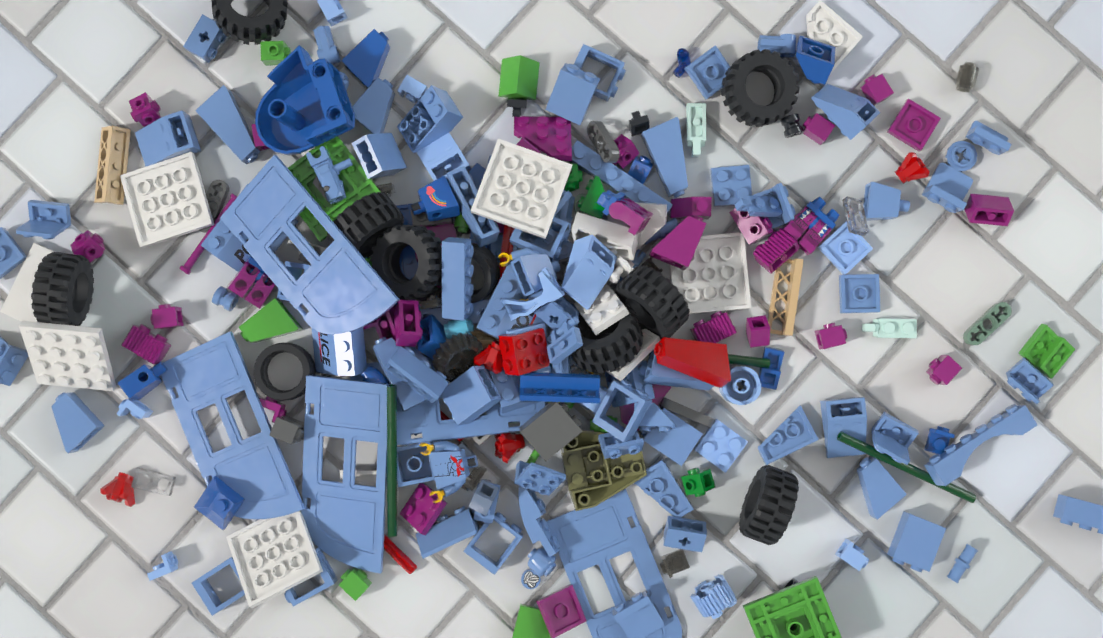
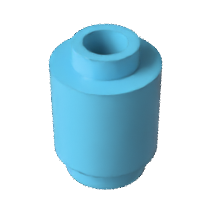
(457, 326)

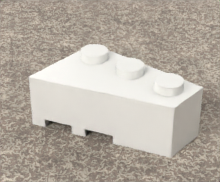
(610, 234)

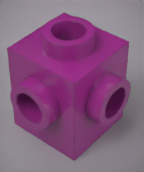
(144, 109)
(627, 151)
(88, 245)

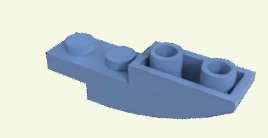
(531, 511)

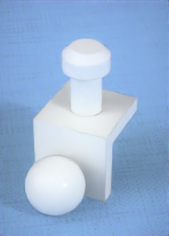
(621, 268)

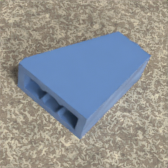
(374, 106)
(75, 421)
(878, 487)

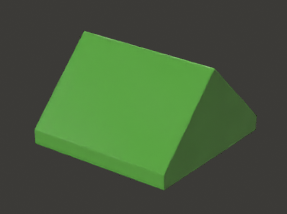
(519, 78)

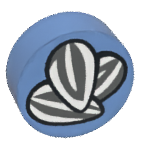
(530, 579)

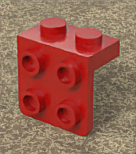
(524, 352)

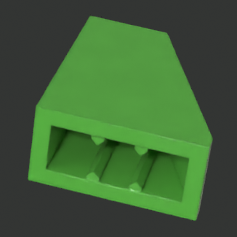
(269, 322)

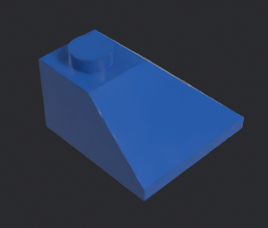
(815, 59)
(219, 503)

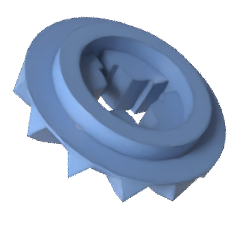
(969, 154)

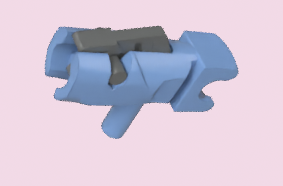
(327, 175)

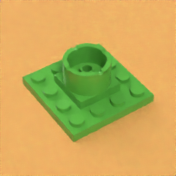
(354, 181)
(798, 605)

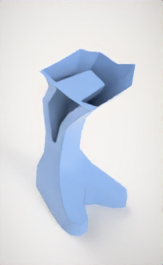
(551, 292)

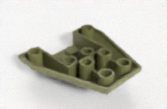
(591, 476)

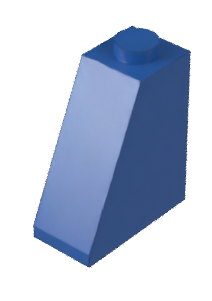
(368, 57)

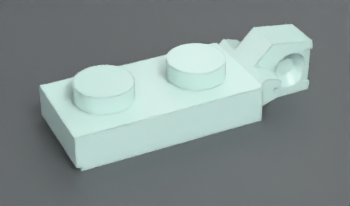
(696, 127)
(892, 328)

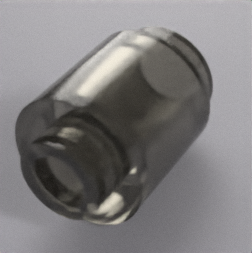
(966, 77)

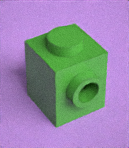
(274, 52)
(355, 582)

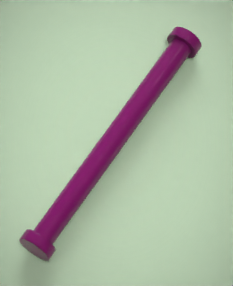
(199, 249)

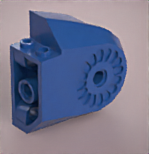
(303, 105)

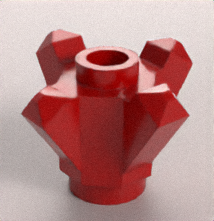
(912, 169)
(491, 358)
(508, 445)
(120, 489)

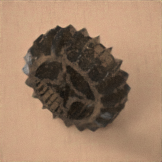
(456, 355)

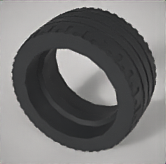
(491, 272)
(261, 368)

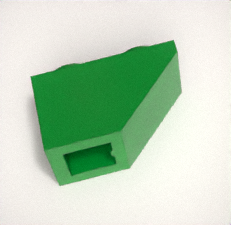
(588, 204)

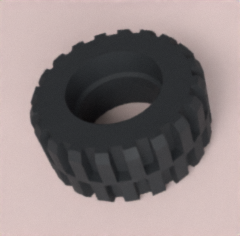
(250, 28)
(778, 72)
(367, 220)
(387, 257)
(62, 289)
(654, 301)
(613, 350)
(768, 505)

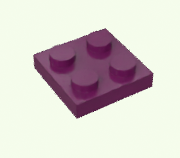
(913, 125)
(421, 510)
(561, 611)

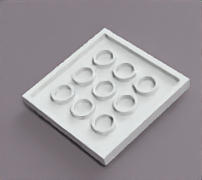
(521, 188)
(167, 200)
(715, 275)
(68, 355)
(273, 556)

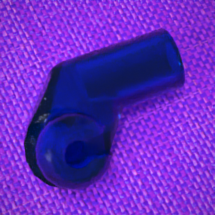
(683, 60)

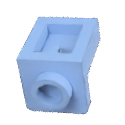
(136, 407)
(169, 565)

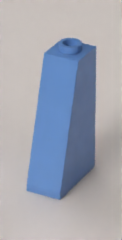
(228, 122)
(667, 155)
(662, 375)
(406, 395)

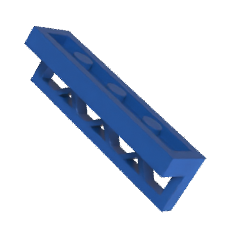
(563, 387)

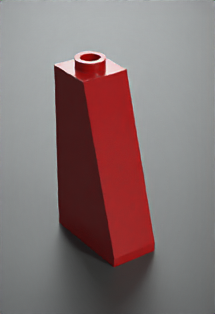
(696, 359)

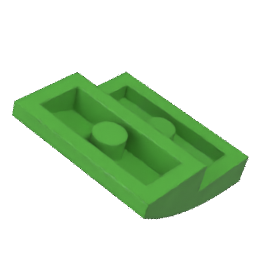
(1046, 351)
(530, 623)

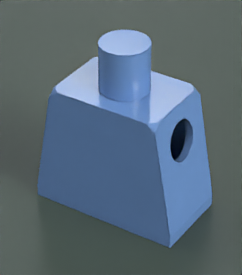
(883, 202)

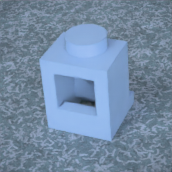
(333, 11)
(412, 89)
(852, 555)

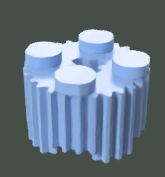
(713, 597)

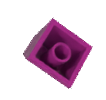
(680, 243)

